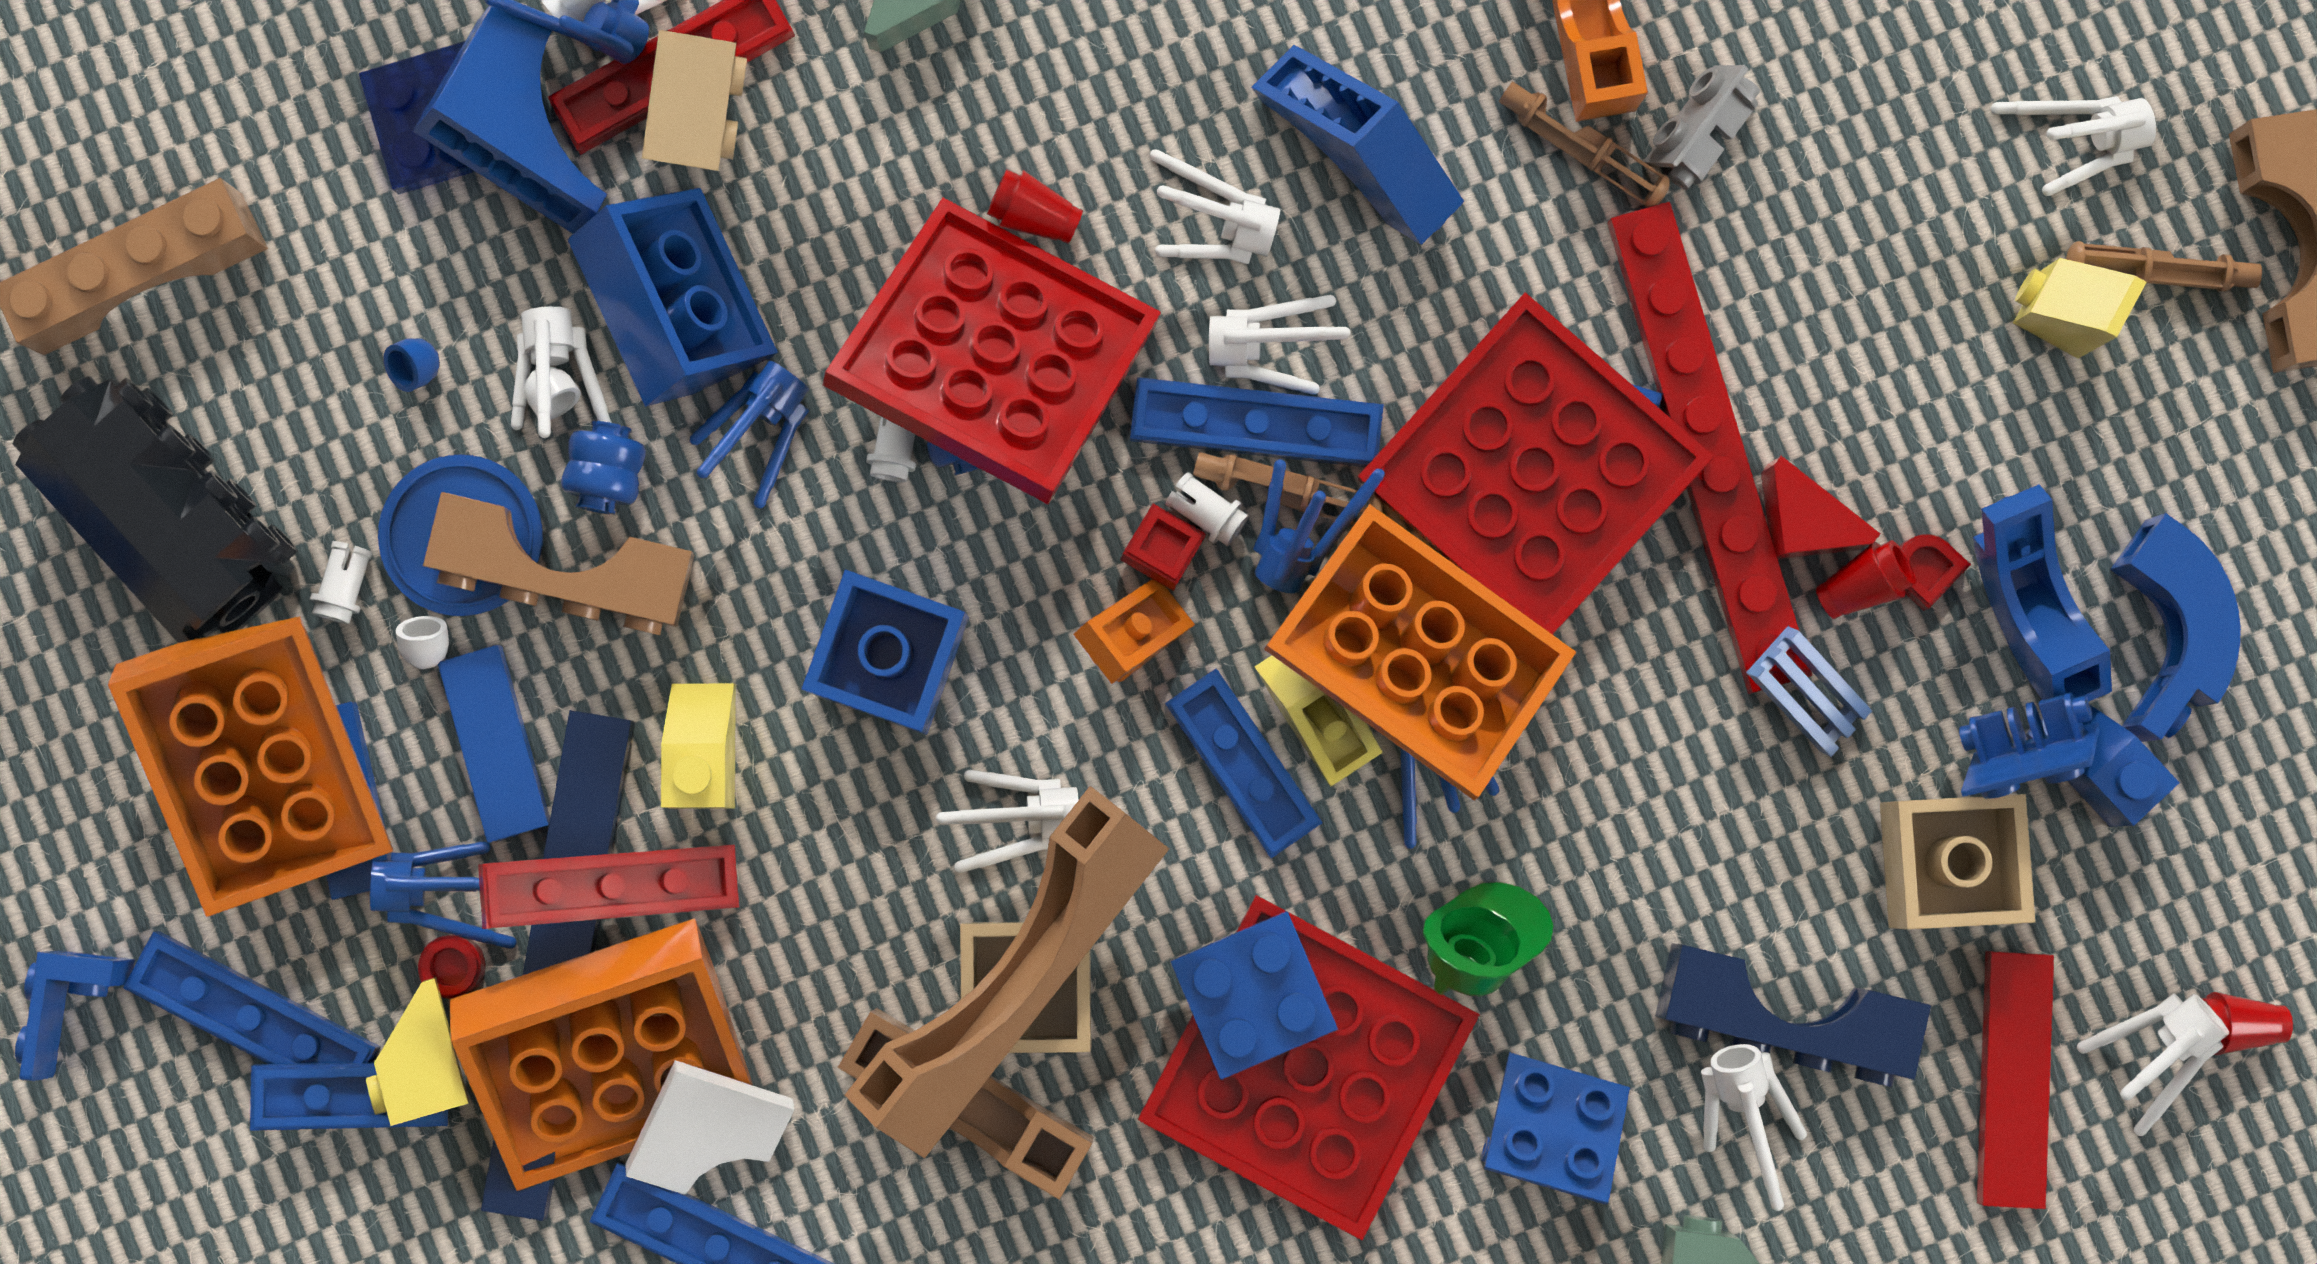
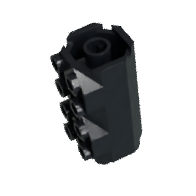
(154, 509)

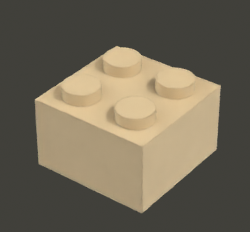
(691, 101)
(1957, 862)
(1066, 1018)

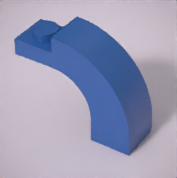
(2033, 601)
(2198, 618)

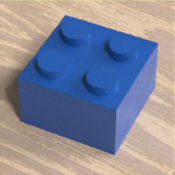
(885, 652)

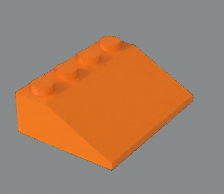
(1421, 652)
(249, 762)
(586, 1044)

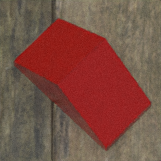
(1807, 517)

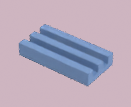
(1839, 721)

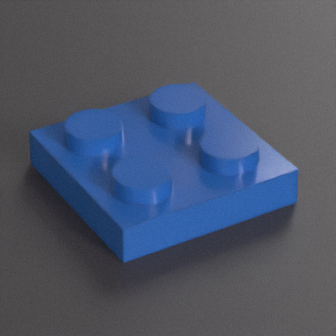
(1254, 995)

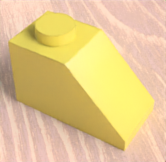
(2076, 304)
(1326, 729)
(699, 747)
(418, 1063)

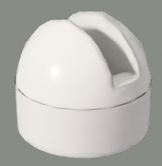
(563, 392)
(423, 641)

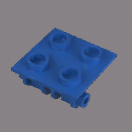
(2059, 756)
(1557, 1128)

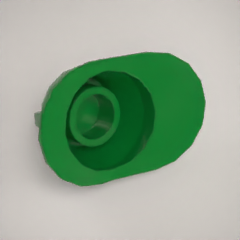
(1485, 937)

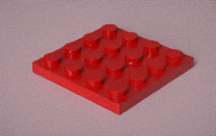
(992, 350)
(1536, 466)
(1332, 1114)

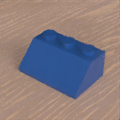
(671, 294)

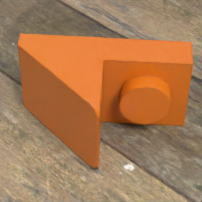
(1133, 630)

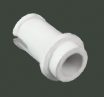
(892, 453)
(1210, 511)
(340, 586)

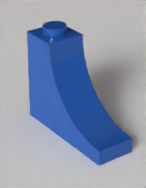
(497, 125)
(1365, 138)

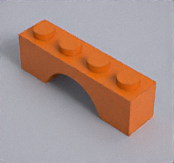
(1600, 58)

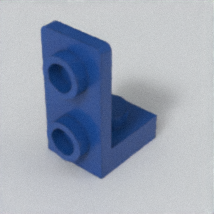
(47, 991)

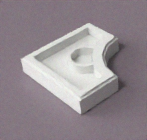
(704, 1123)

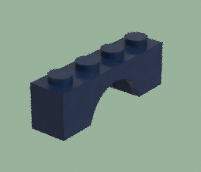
(1867, 1030)

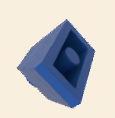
(2123, 776)

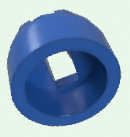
(411, 363)

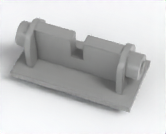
(1718, 101)

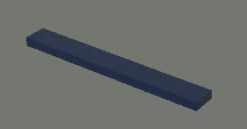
(579, 825)

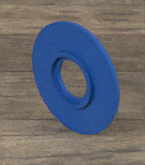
(409, 519)

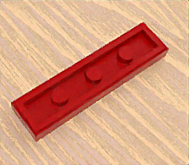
(620, 93)
(607, 886)
(2015, 1080)

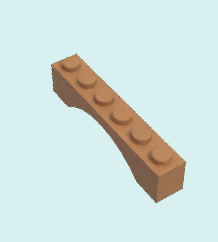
(931, 1074)

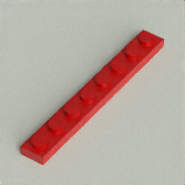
(1698, 401)

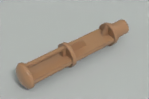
(1584, 145)
(2164, 269)
(1296, 490)

